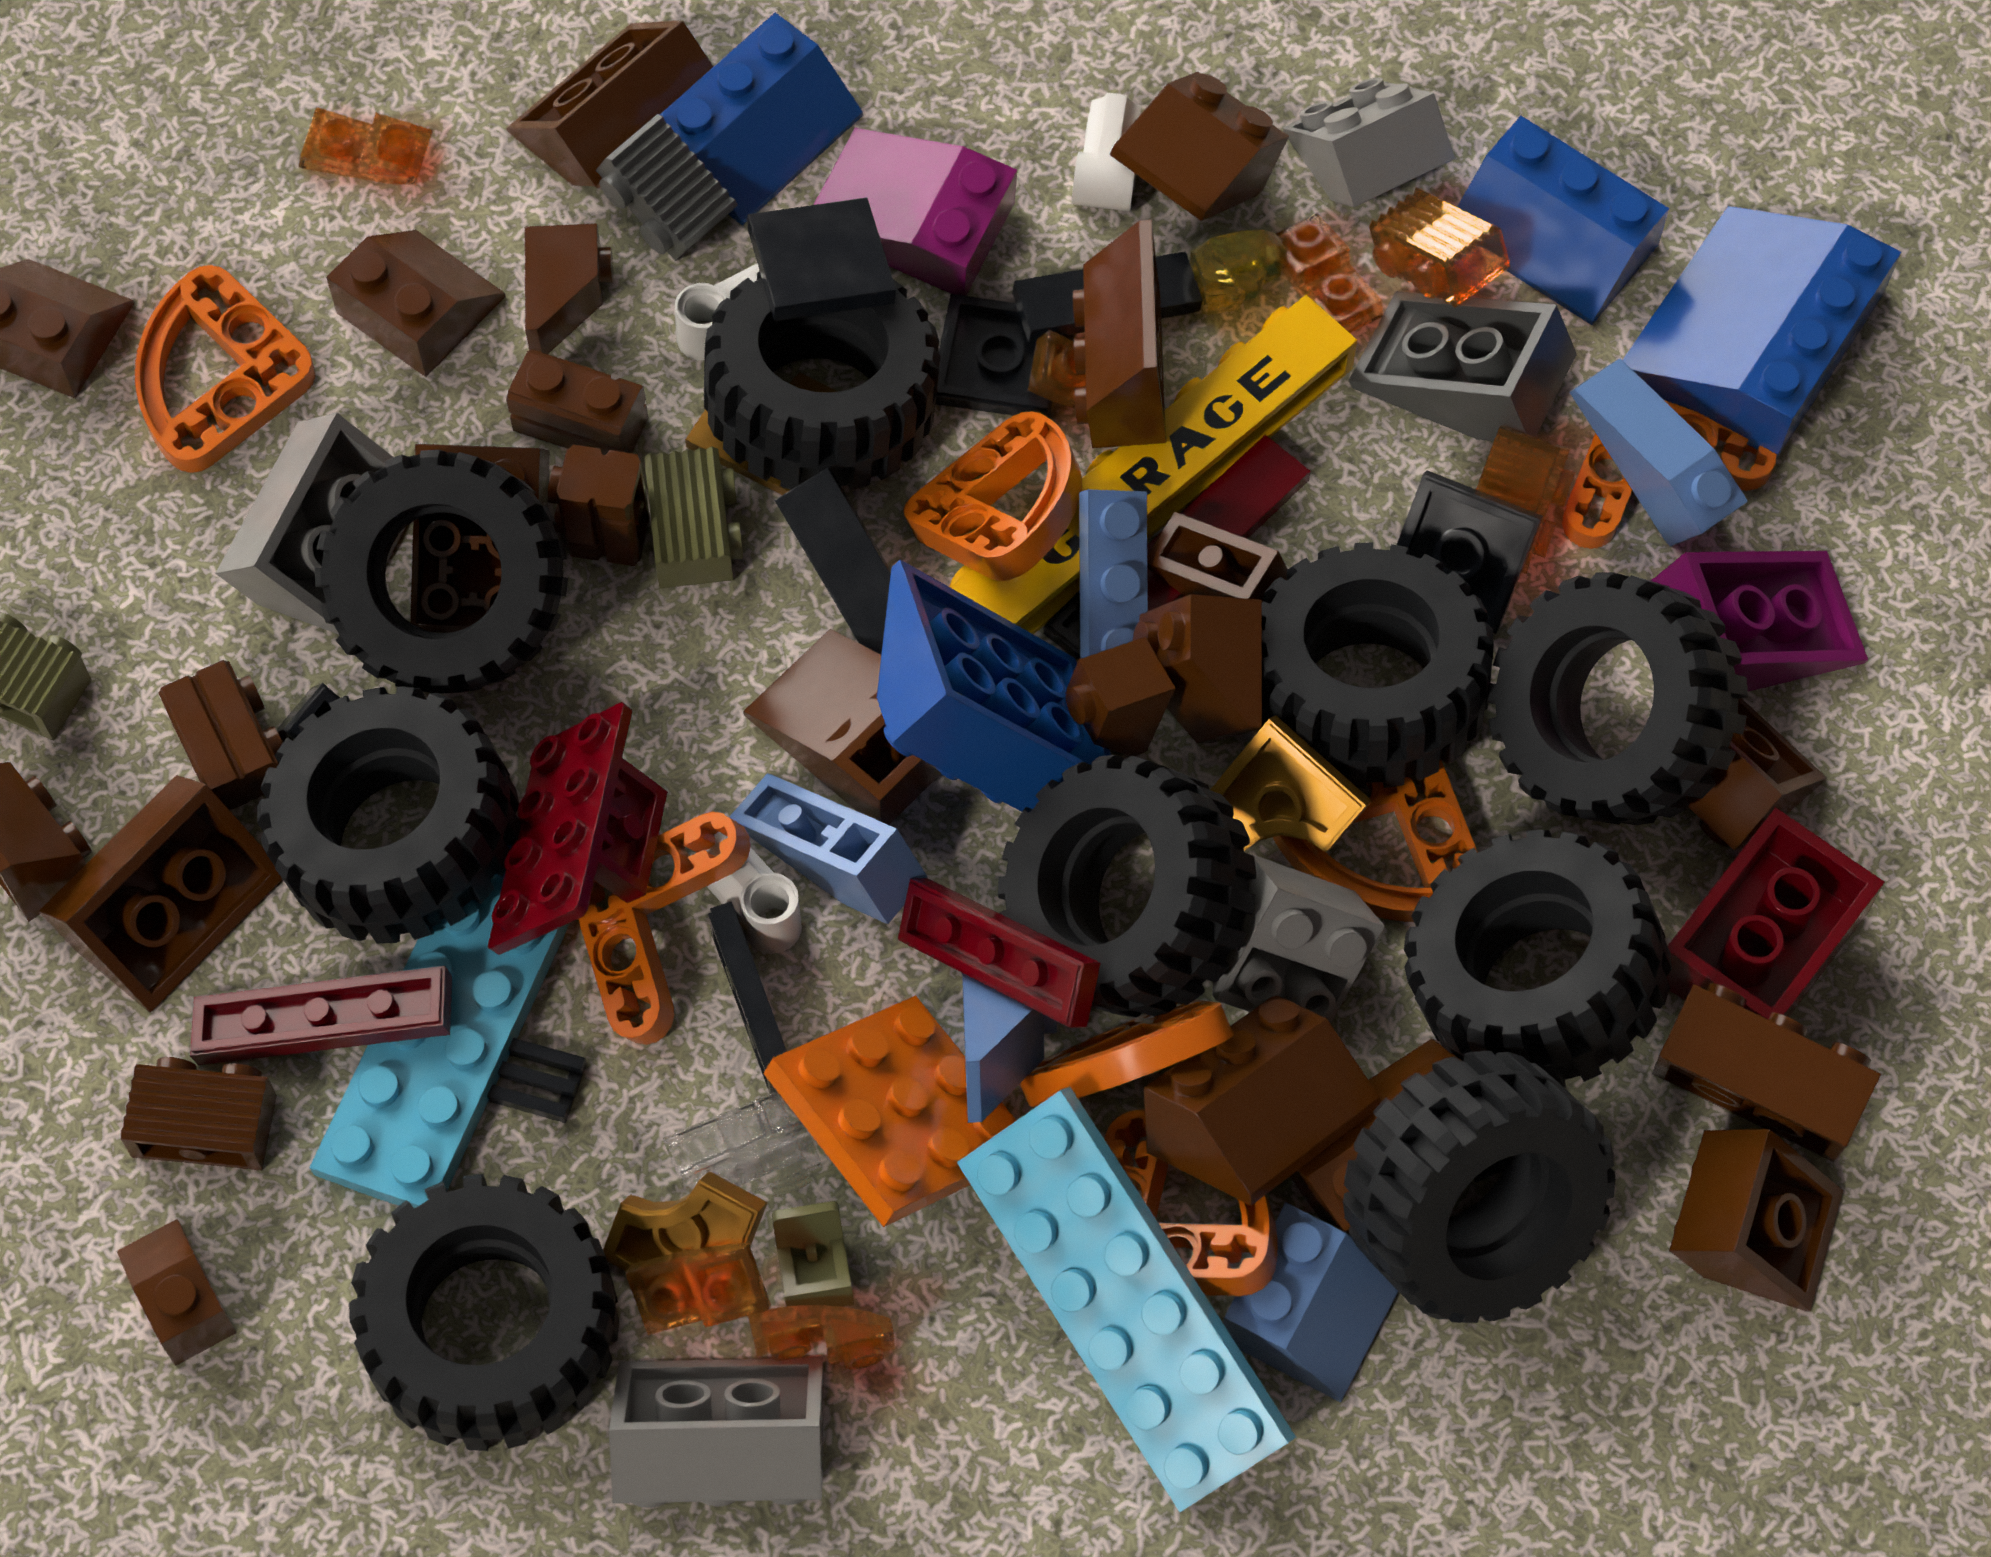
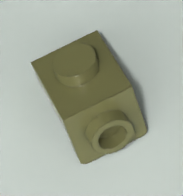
(812, 1255)

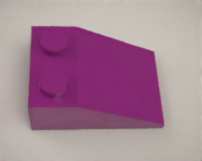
(929, 200)
(1777, 609)

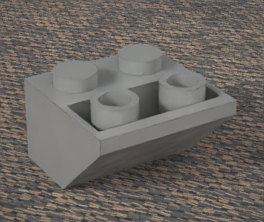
(1371, 140)
(1299, 942)

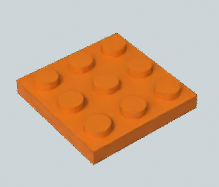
(888, 1107)

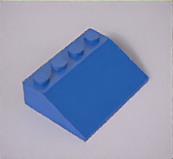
(1762, 320)
(975, 692)

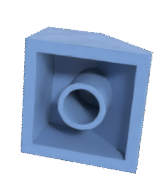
(1316, 1308)

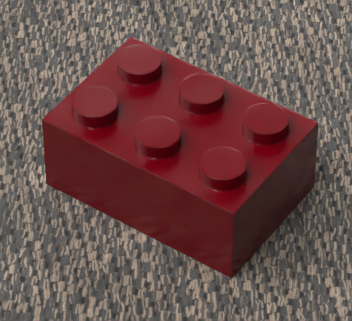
(1773, 919)

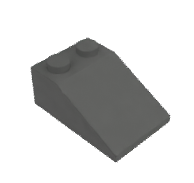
(1468, 363)

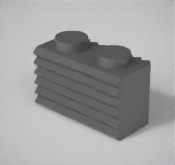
(664, 188)

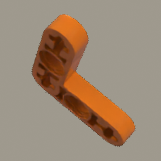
(1590, 483)
(624, 920)

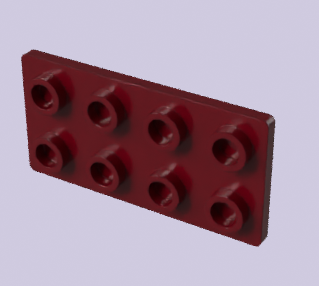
(580, 822)

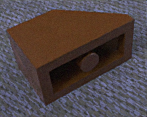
(562, 280)
(1213, 561)
(1120, 696)
(175, 1292)

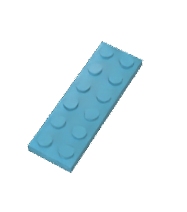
(423, 1097)
(1125, 1299)

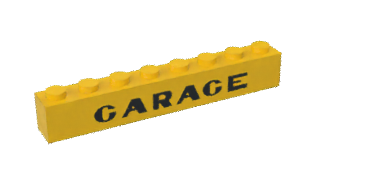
(1207, 431)

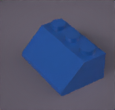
(764, 114)
(1564, 218)

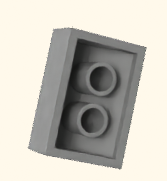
(278, 540)
(717, 1431)

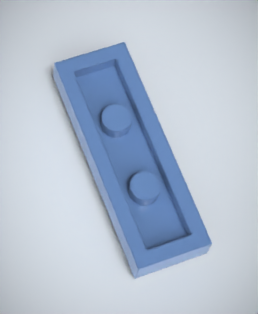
(1111, 567)

